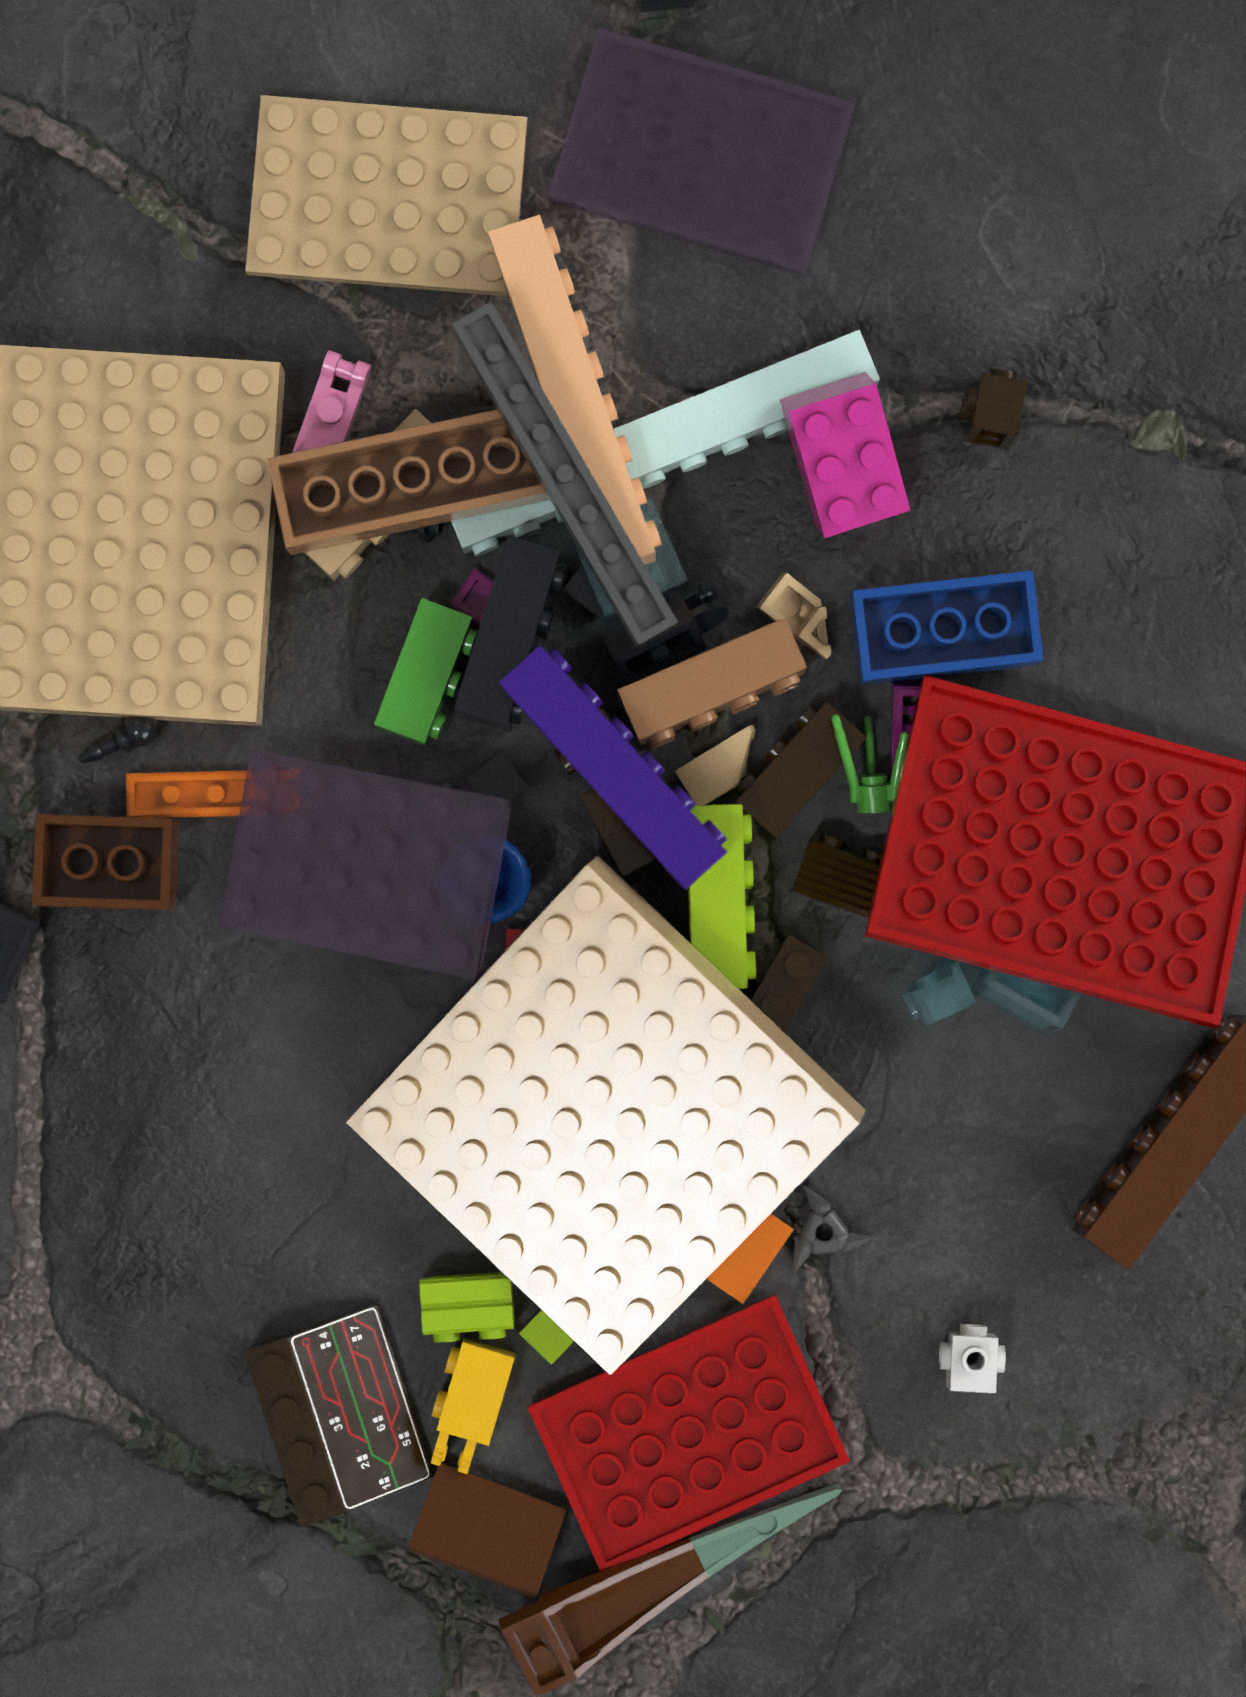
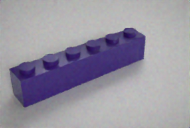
(612, 766)

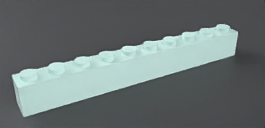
(694, 429)

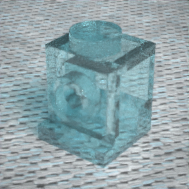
(939, 996)

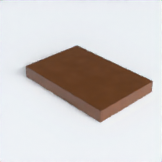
(487, 1530)

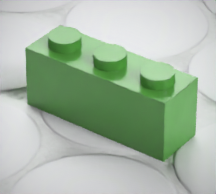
(426, 673)

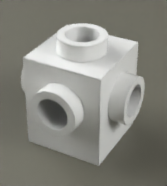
(980, 1374)

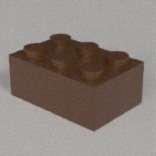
(105, 862)

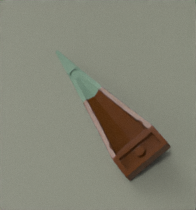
(591, 1616)

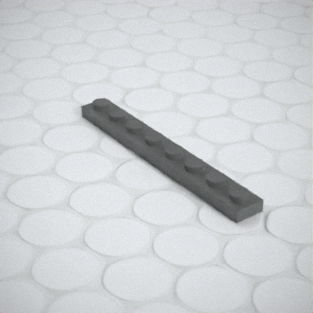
(563, 474)

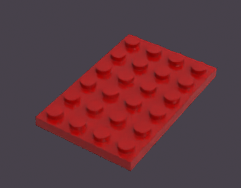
(688, 1433)

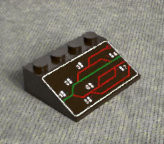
(338, 1414)

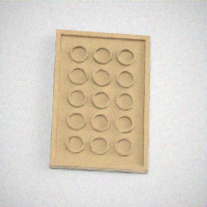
(383, 194)

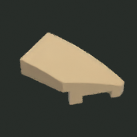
(802, 611)
(717, 768)

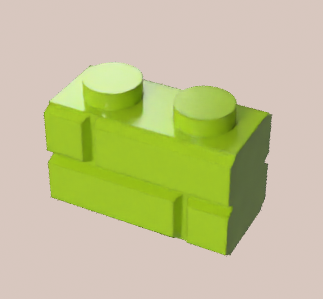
(466, 1305)

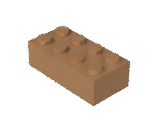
(711, 683)

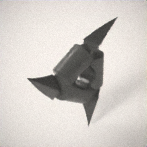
(840, 1237)

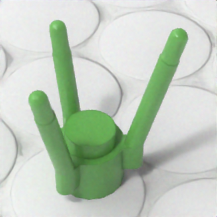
(873, 791)

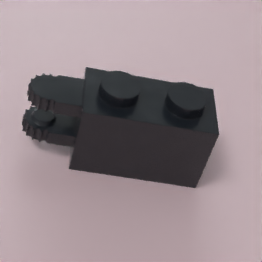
(696, 614)

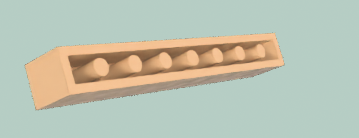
(566, 369)

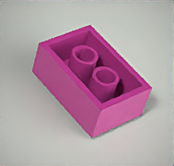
(845, 454)

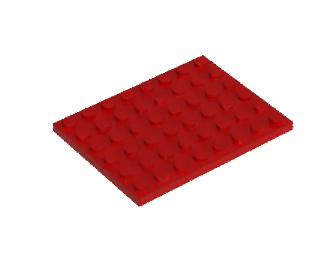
(1065, 853)

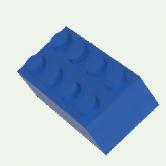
(946, 627)

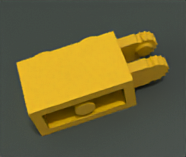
(472, 1398)

